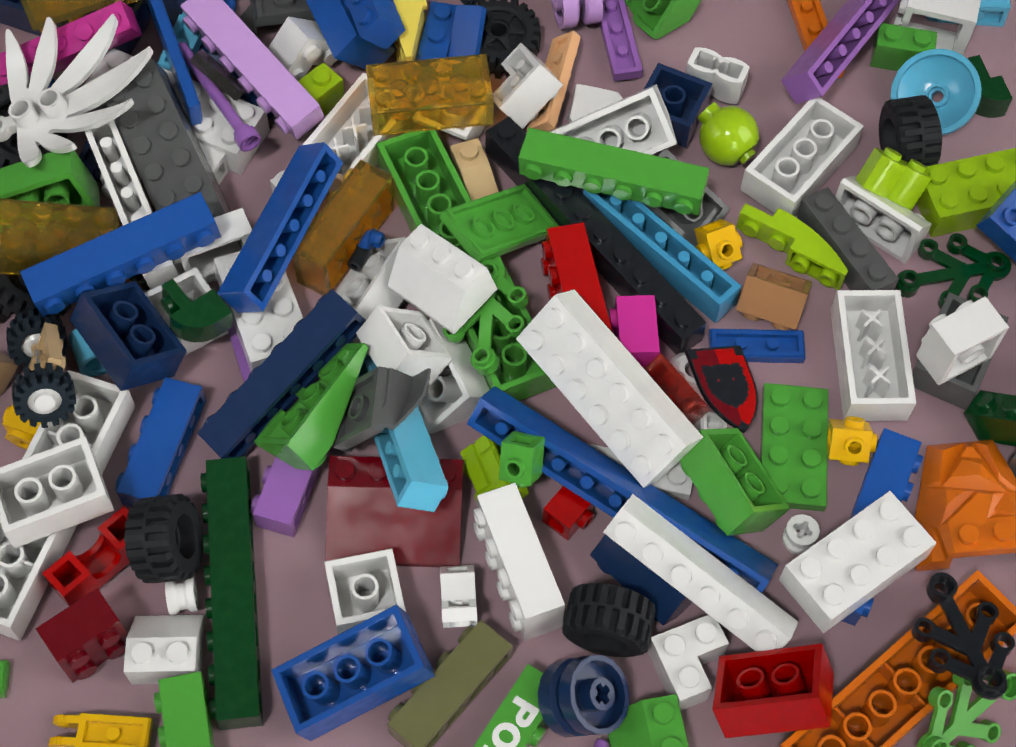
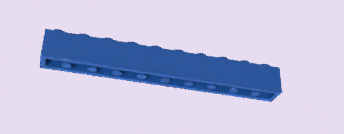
(610, 484)

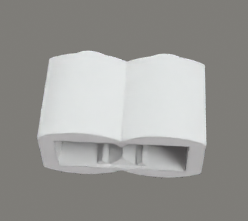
(725, 73)

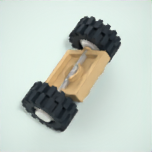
(45, 389)

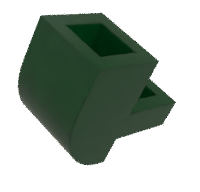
(195, 320)

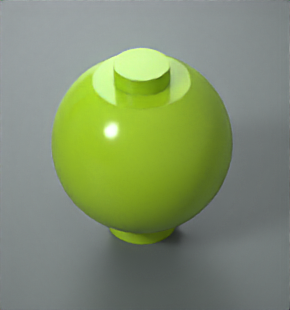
(728, 134)

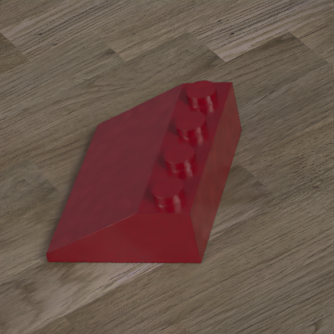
(366, 518)

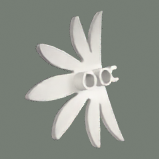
(43, 111)

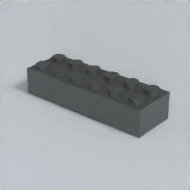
(165, 143)

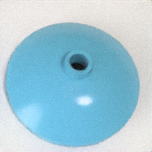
(946, 74)

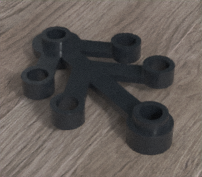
(965, 641)

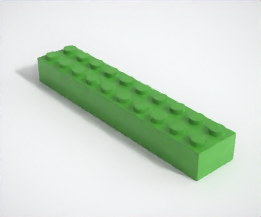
(425, 187)

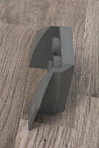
(274, 12)
(379, 402)

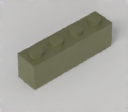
(456, 684)

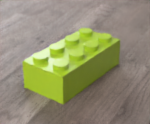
(965, 190)

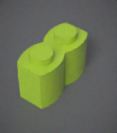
(894, 178)

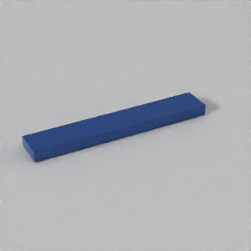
(176, 61)

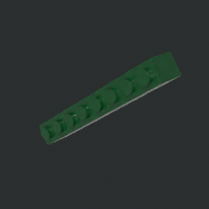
(233, 595)

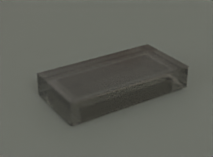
(217, 74)

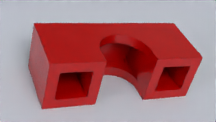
(79, 575)

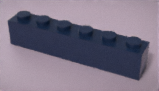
(283, 373)

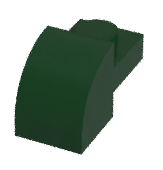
(994, 94)

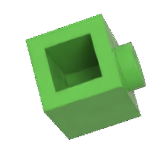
(521, 458)

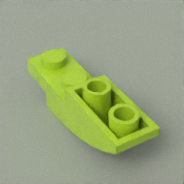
(804, 247)

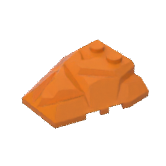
(966, 502)

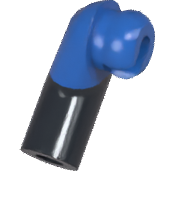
(370, 239)

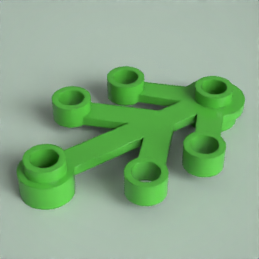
(486, 314)
(962, 715)

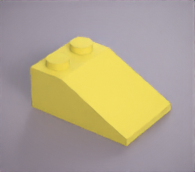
(414, 20)

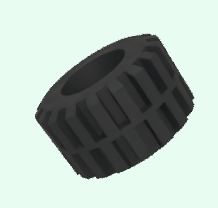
(911, 129)
(164, 538)
(609, 620)

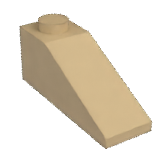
(473, 168)

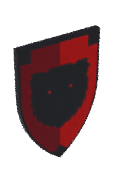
(725, 383)

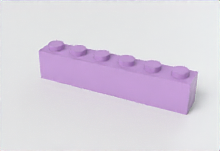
(254, 65)

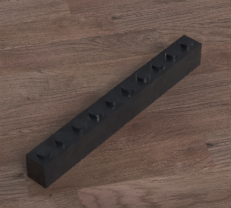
(612, 253)

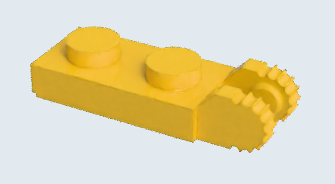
(103, 731)

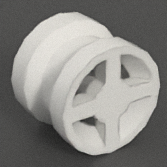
(796, 541)
(181, 596)

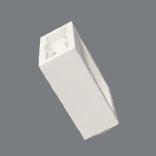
(957, 11)
(232, 227)

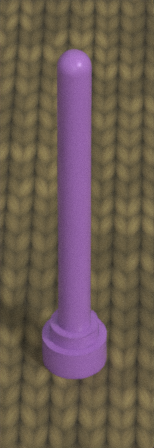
(244, 135)

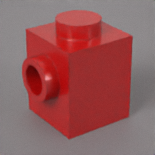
(567, 513)

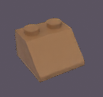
(773, 297)

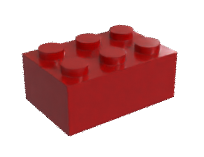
(774, 691)

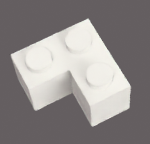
(300, 46)
(526, 88)
(680, 657)

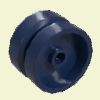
(583, 696)

